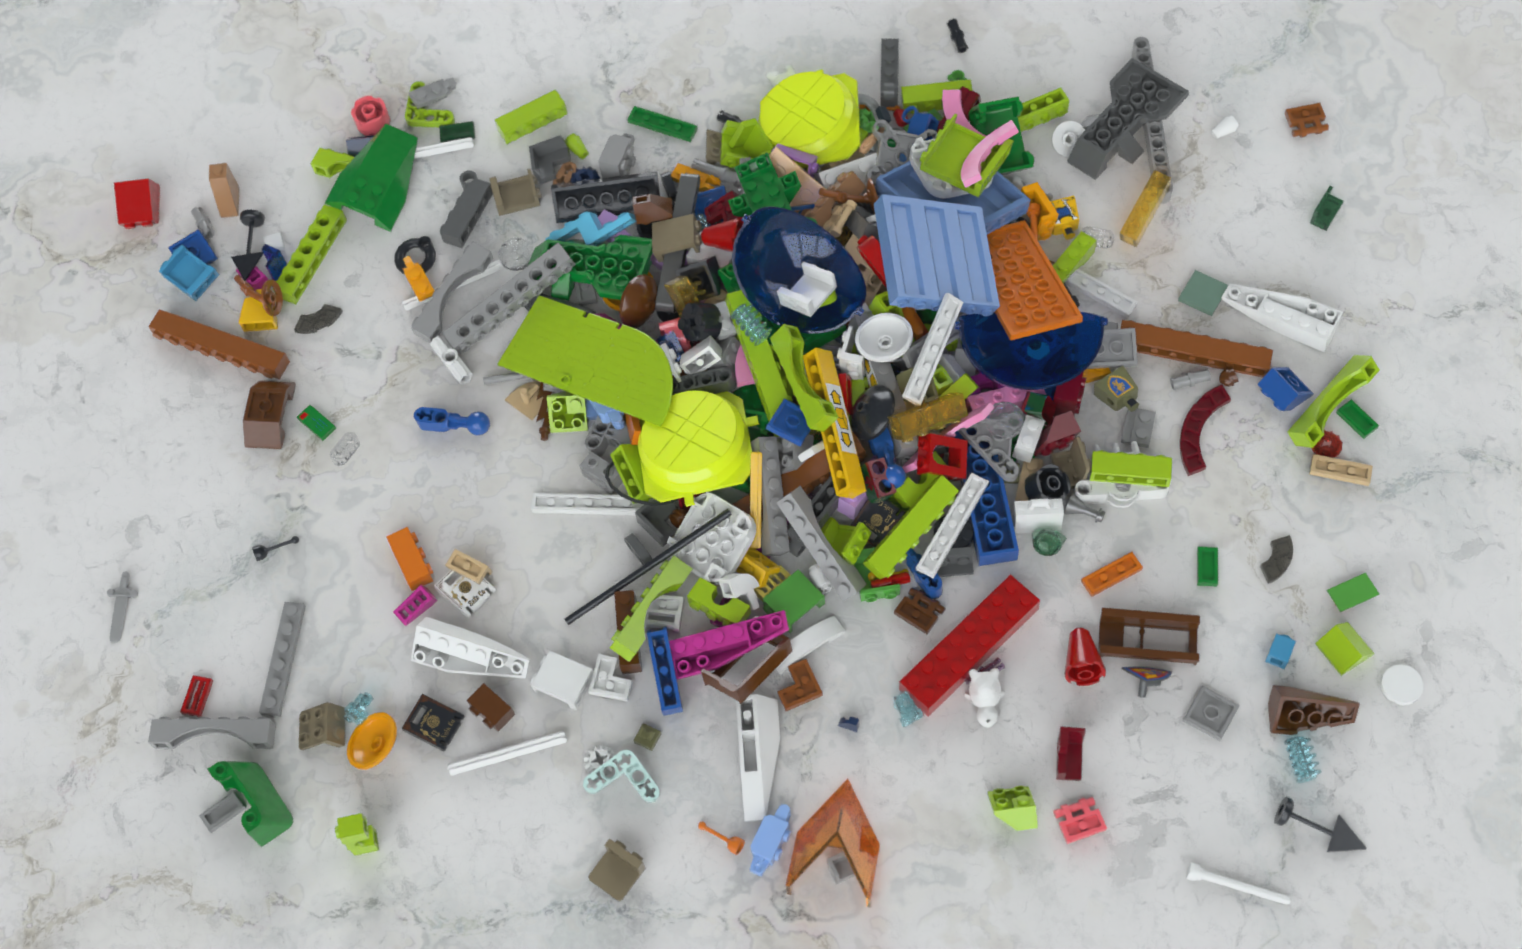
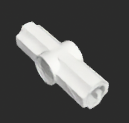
(456, 366)

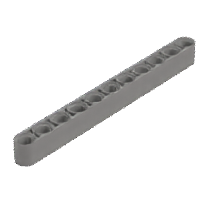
(1153, 130)

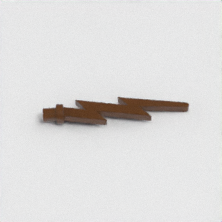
(544, 430)

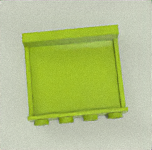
(951, 148)

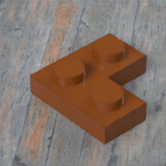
(805, 687)

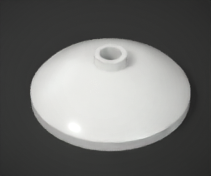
(883, 330)

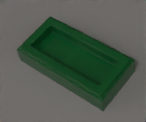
(457, 131)

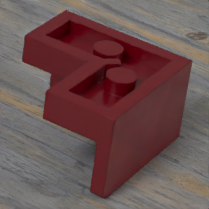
(720, 209)
(1069, 753)

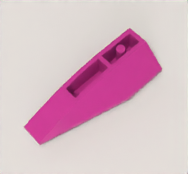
(724, 644)

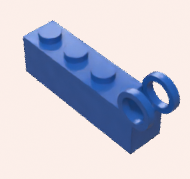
(918, 124)
(664, 672)

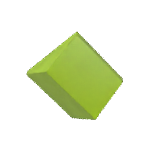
(1344, 648)

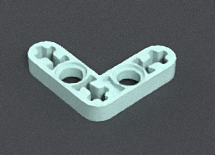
(628, 770)

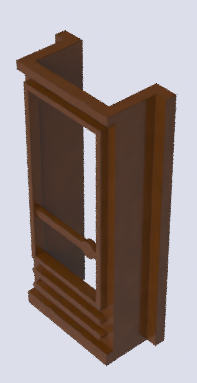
(1112, 634)

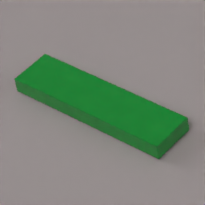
(662, 124)

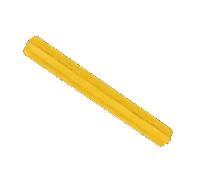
(756, 496)

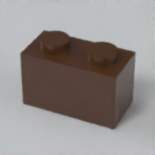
(490, 707)

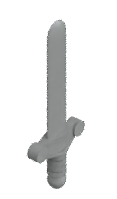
(122, 594)

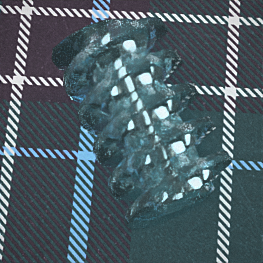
(751, 324)
(1302, 759)

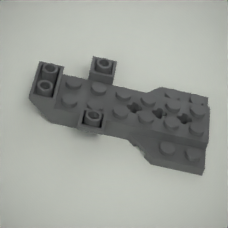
(1137, 98)

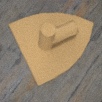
(525, 399)

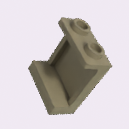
(515, 193)
(675, 235)

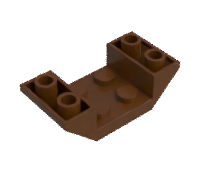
(265, 414)

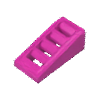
(256, 278)
(416, 595)

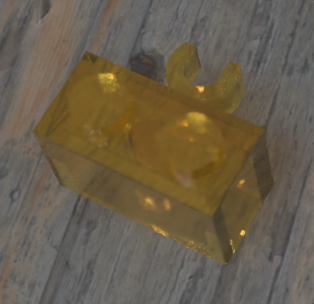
(683, 292)

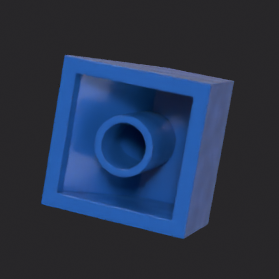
(1284, 388)

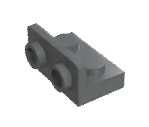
(957, 562)

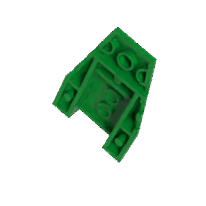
(377, 177)

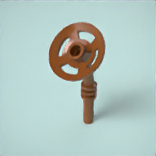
(839, 196)
(266, 297)

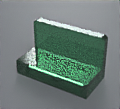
(1326, 210)

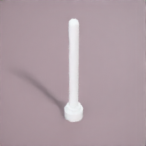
(1197, 872)

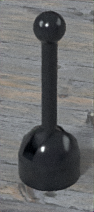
(260, 551)

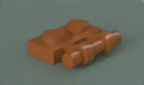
(1306, 115)

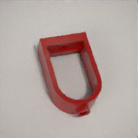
(871, 253)

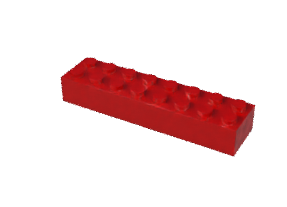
(969, 644)

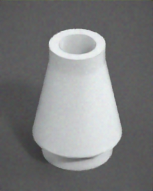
(1225, 127)

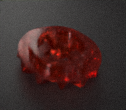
(1335, 446)

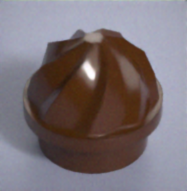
(1228, 377)
(677, 517)

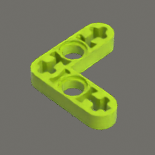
(421, 113)

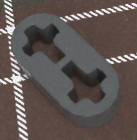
(637, 549)

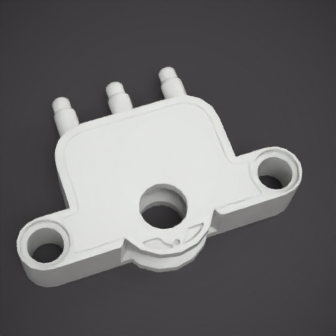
(1107, 492)

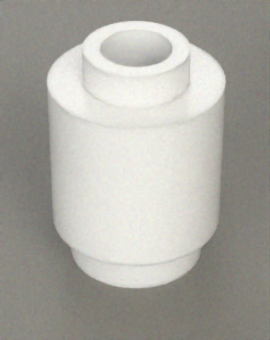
(819, 579)

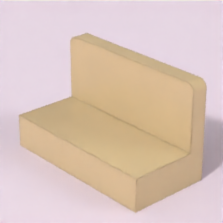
(468, 566)

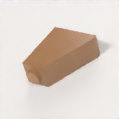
(224, 189)

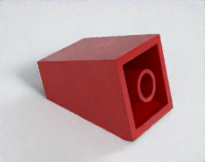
(137, 202)

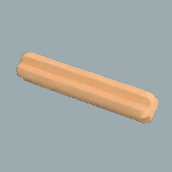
(870, 140)

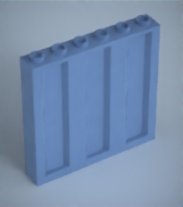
(999, 202)
(933, 252)

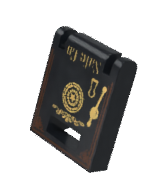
(879, 518)
(435, 724)

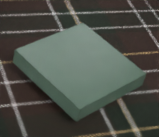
(1203, 293)

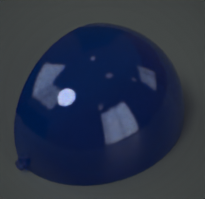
(771, 256)
(1034, 360)

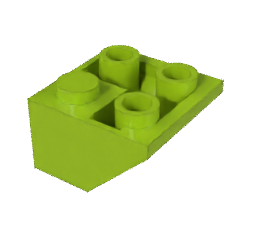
(567, 412)
(1014, 807)

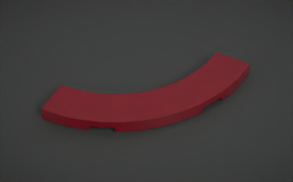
(1193, 425)

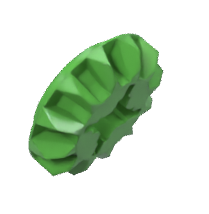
(864, 117)

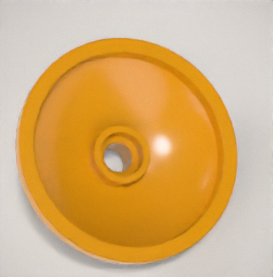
(372, 741)

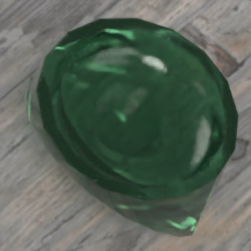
(1047, 541)

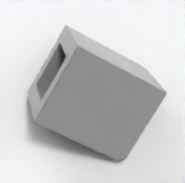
(839, 867)

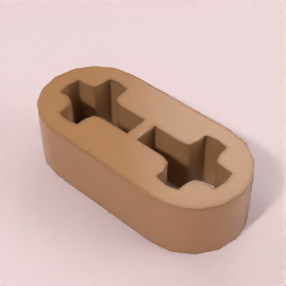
(562, 175)

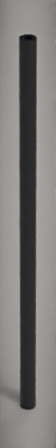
(648, 566)

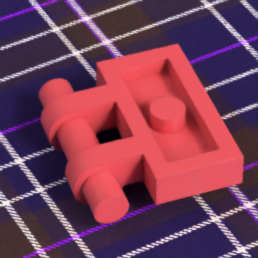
(1080, 826)

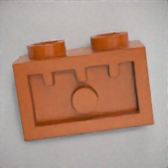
(917, 325)

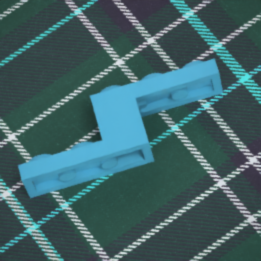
(591, 228)

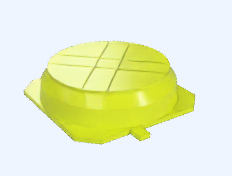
(813, 115)
(697, 447)

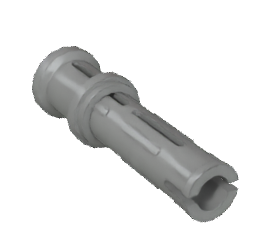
(724, 174)

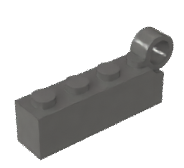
(889, 72)
(467, 210)
(824, 506)

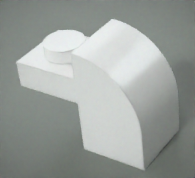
(740, 586)

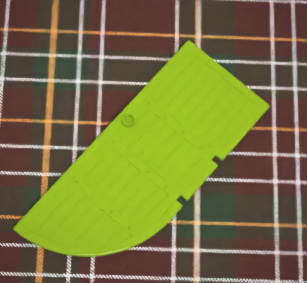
(592, 359)

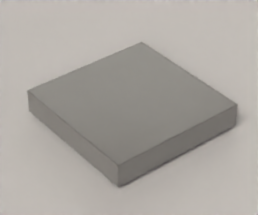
(1211, 713)

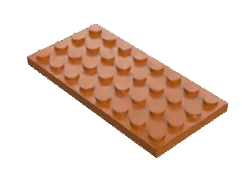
(1027, 284)

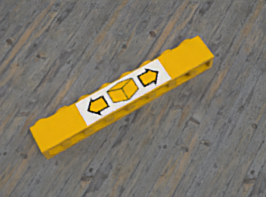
(838, 436)

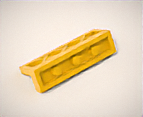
(757, 566)

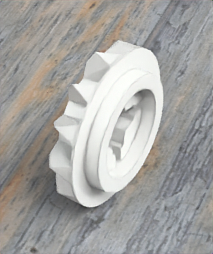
(591, 757)

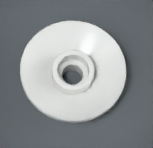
(1060, 133)

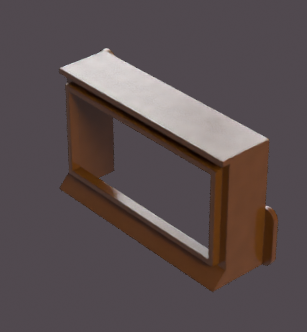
(756, 677)

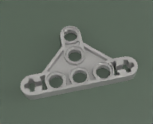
(890, 154)
(997, 447)

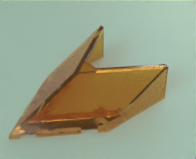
(838, 825)

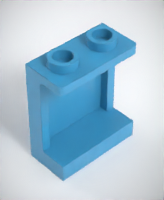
(188, 272)

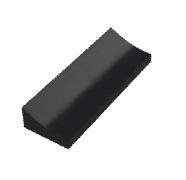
(596, 195)

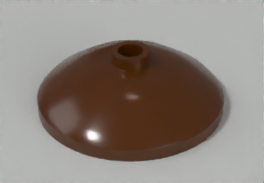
(638, 301)

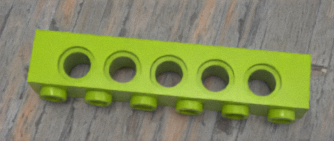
(310, 253)

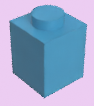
(1280, 651)

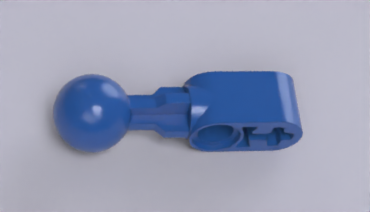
(428, 420)
(883, 447)
(923, 580)

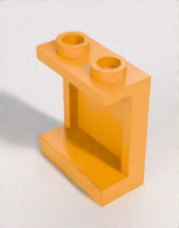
(1048, 216)

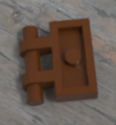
(915, 614)

